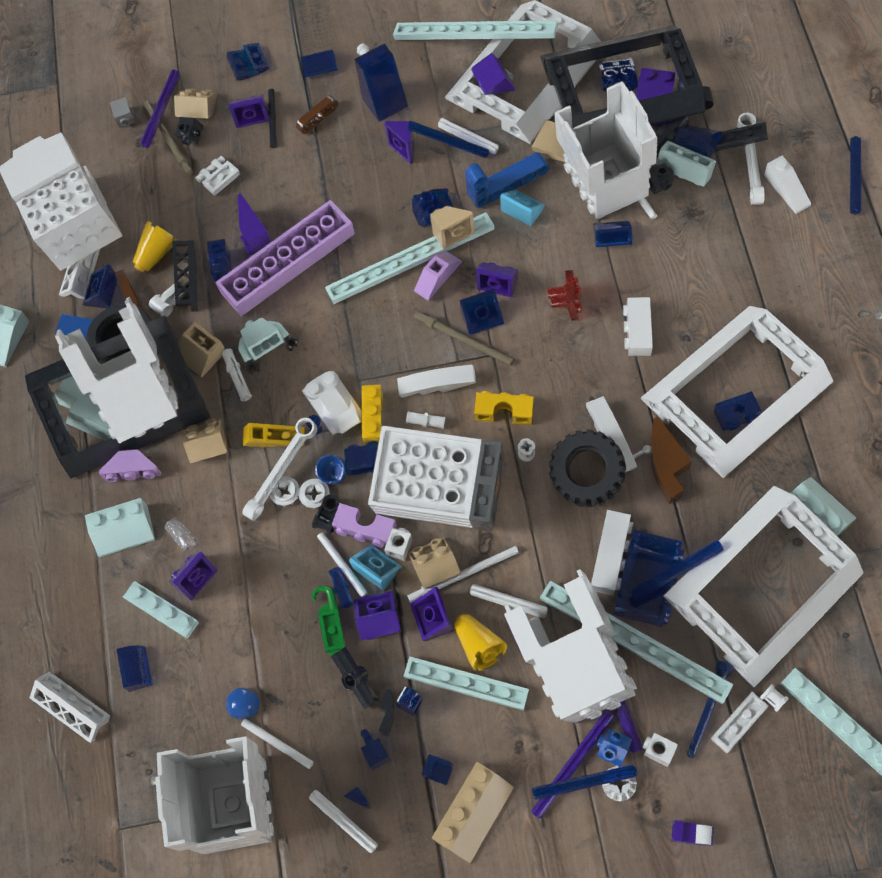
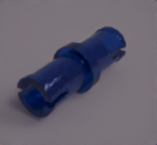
(341, 587)

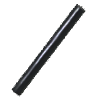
(272, 118)

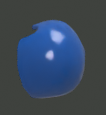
(331, 469)
(242, 703)

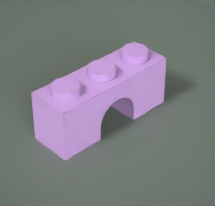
(346, 524)

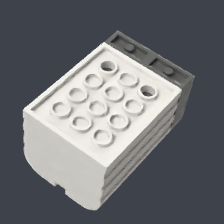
(437, 478)

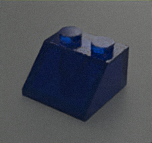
(698, 139)

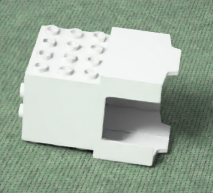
(609, 153)
(59, 200)
(129, 388)
(580, 668)
(214, 798)

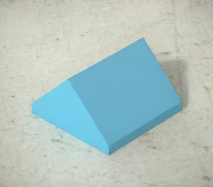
(521, 206)
(375, 566)

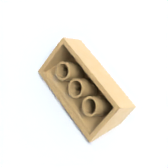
(473, 812)

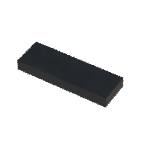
(742, 136)

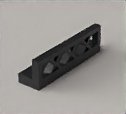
(192, 284)

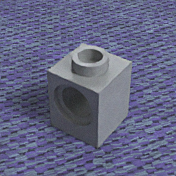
(122, 112)

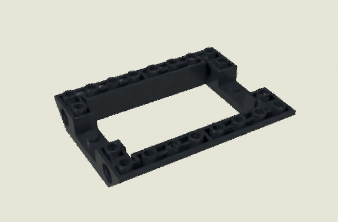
(659, 109)
(65, 446)

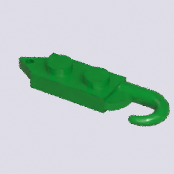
(330, 621)

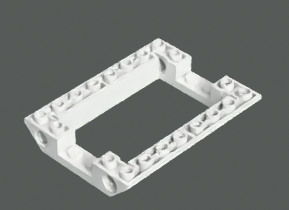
(514, 120)
(711, 447)
(739, 653)

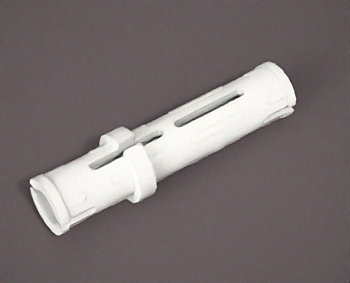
(233, 367)

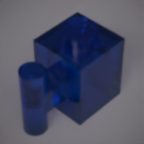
(374, 750)

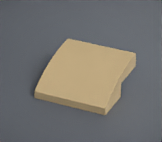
(547, 142)

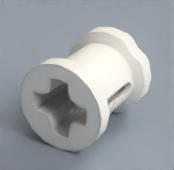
(530, 445)
(773, 697)

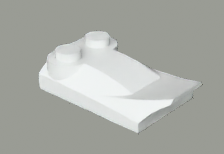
(333, 403)

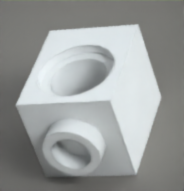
(398, 552)
(669, 749)

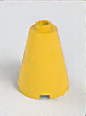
(152, 247)
(478, 642)

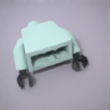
(260, 338)

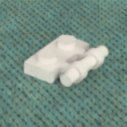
(220, 178)

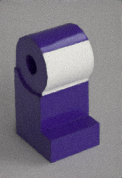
(692, 833)

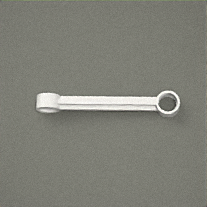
(756, 190)
(256, 505)

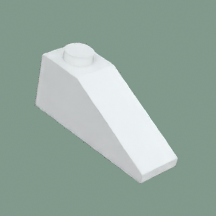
(786, 183)

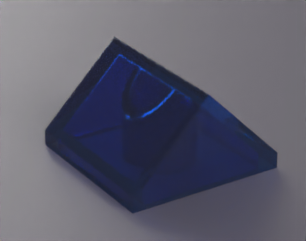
(101, 288)
(481, 311)

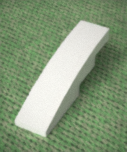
(436, 380)
(606, 423)

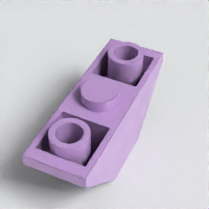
(436, 274)
(129, 466)

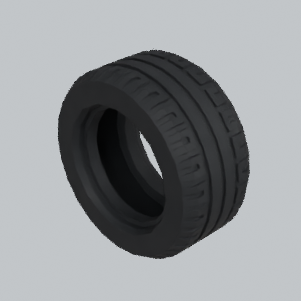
(106, 325)

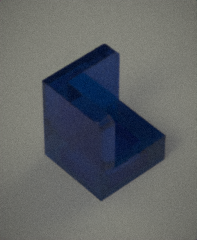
(437, 769)

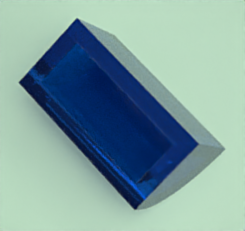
(319, 63)
(612, 233)
(134, 667)

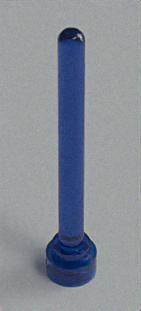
(723, 669)

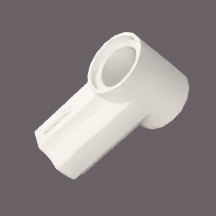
(164, 303)

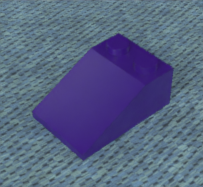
(655, 83)
(253, 232)
(193, 575)

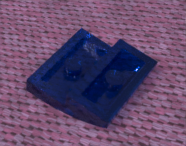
(248, 61)

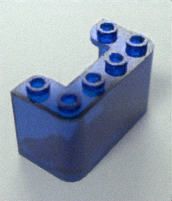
(646, 559)

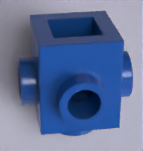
(613, 747)

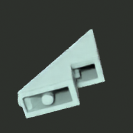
(82, 411)

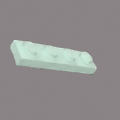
(160, 609)

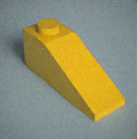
(268, 435)

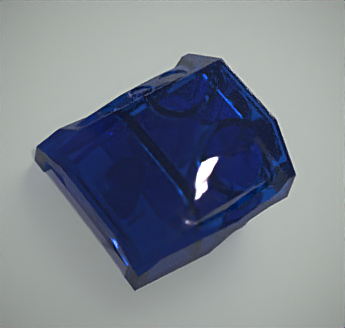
(618, 71)
(427, 203)

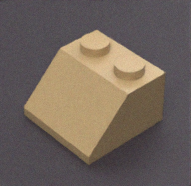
(451, 225)

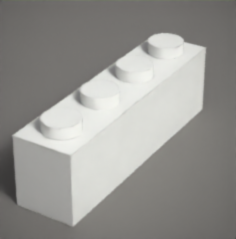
(610, 552)

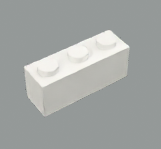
(638, 326)

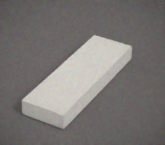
(739, 722)

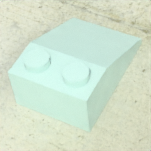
(12, 326)

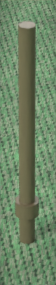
(181, 159)
(433, 323)

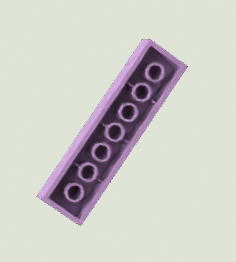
(285, 258)

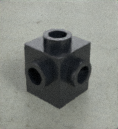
(189, 130)
(661, 178)

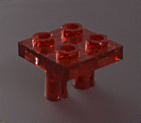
(567, 295)

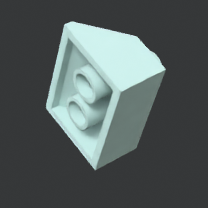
(824, 506)
(120, 527)

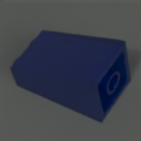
(380, 82)

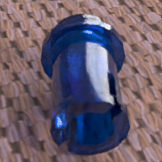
(317, 421)

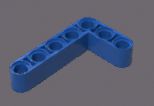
(486, 189)

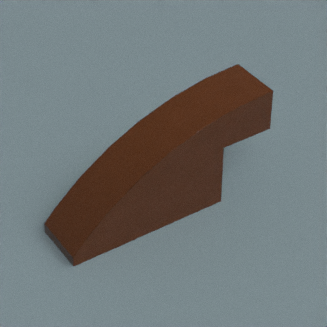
(667, 461)

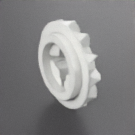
(293, 489)
(307, 489)
(626, 792)

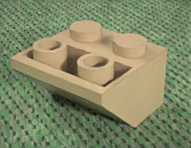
(195, 104)
(200, 349)
(204, 440)
(434, 562)

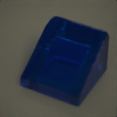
(358, 797)

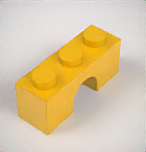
(519, 405)
(371, 413)

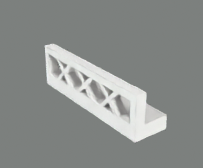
(78, 276)
(69, 701)

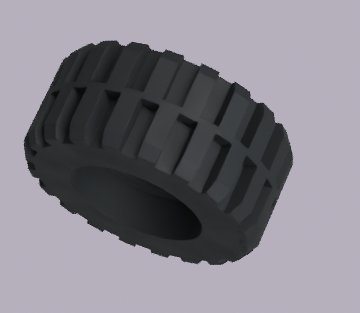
(573, 446)

